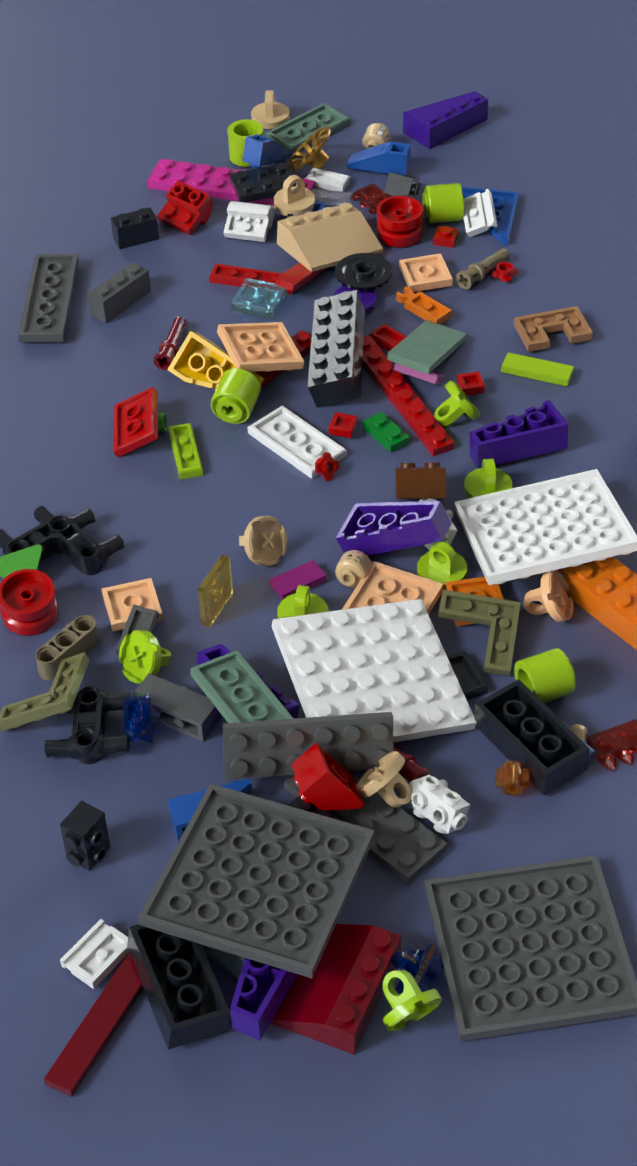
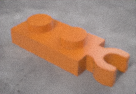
(424, 306)

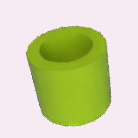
(237, 136)
(443, 203)
(235, 396)
(547, 674)

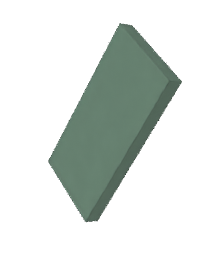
(297, 130)
(426, 347)
(237, 690)

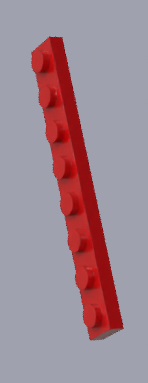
(405, 399)

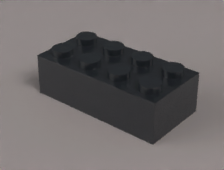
(532, 735)
(178, 986)

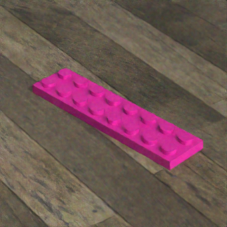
(202, 177)

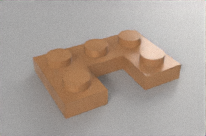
(534, 327)

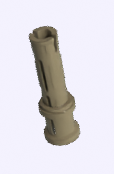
(477, 271)

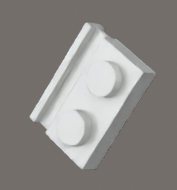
(479, 213)
(96, 954)

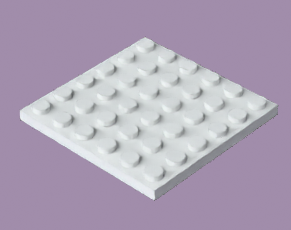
(545, 527)
(375, 664)

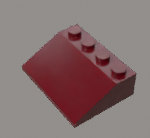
(344, 988)

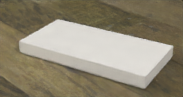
(295, 440)

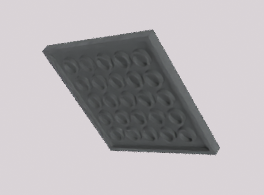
(258, 880)
(531, 948)

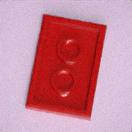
(135, 422)

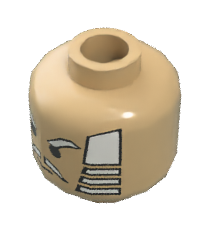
(376, 135)

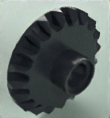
(363, 271)

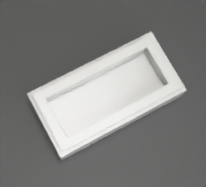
(329, 180)

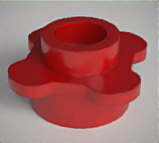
(505, 271)
(321, 466)

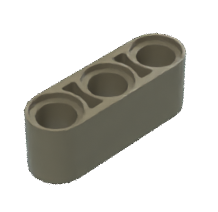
(75, 638)

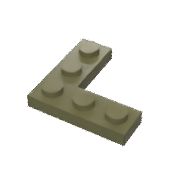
(497, 613)
(57, 700)

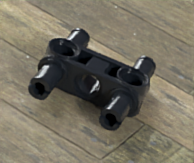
(88, 731)

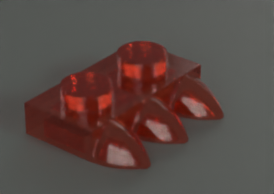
(370, 197)
(613, 743)

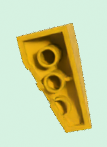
(202, 362)

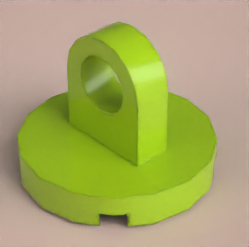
(455, 406)
(486, 480)
(442, 564)
(301, 604)
(142, 655)
(410, 1004)

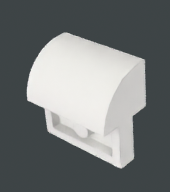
(248, 221)

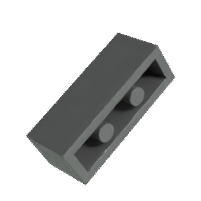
(119, 292)
(180, 707)

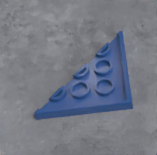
(505, 209)

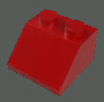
(325, 781)

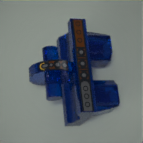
(138, 717)
(418, 964)

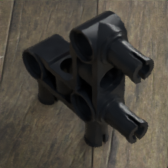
(65, 536)

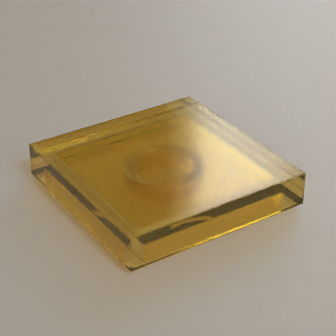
(215, 590)

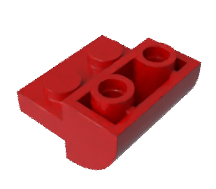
(185, 208)

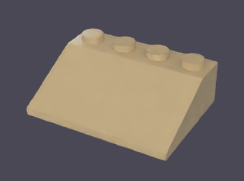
(327, 236)

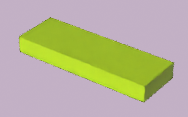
(537, 369)
(185, 451)

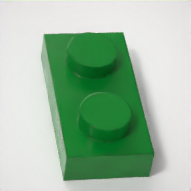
(386, 432)

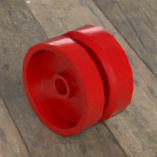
(399, 221)
(28, 602)

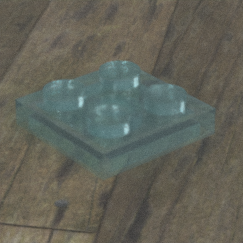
(258, 298)

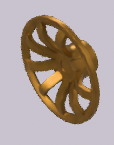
(316, 156)

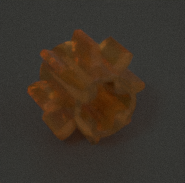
(512, 778)

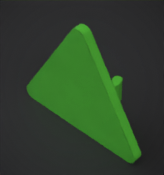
(22, 559)

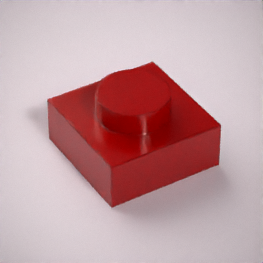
(445, 236)
(471, 383)
(343, 425)

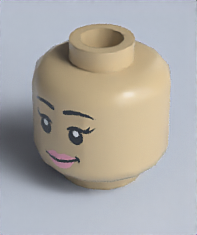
(353, 566)

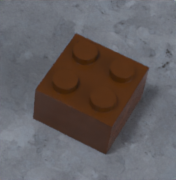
(420, 481)

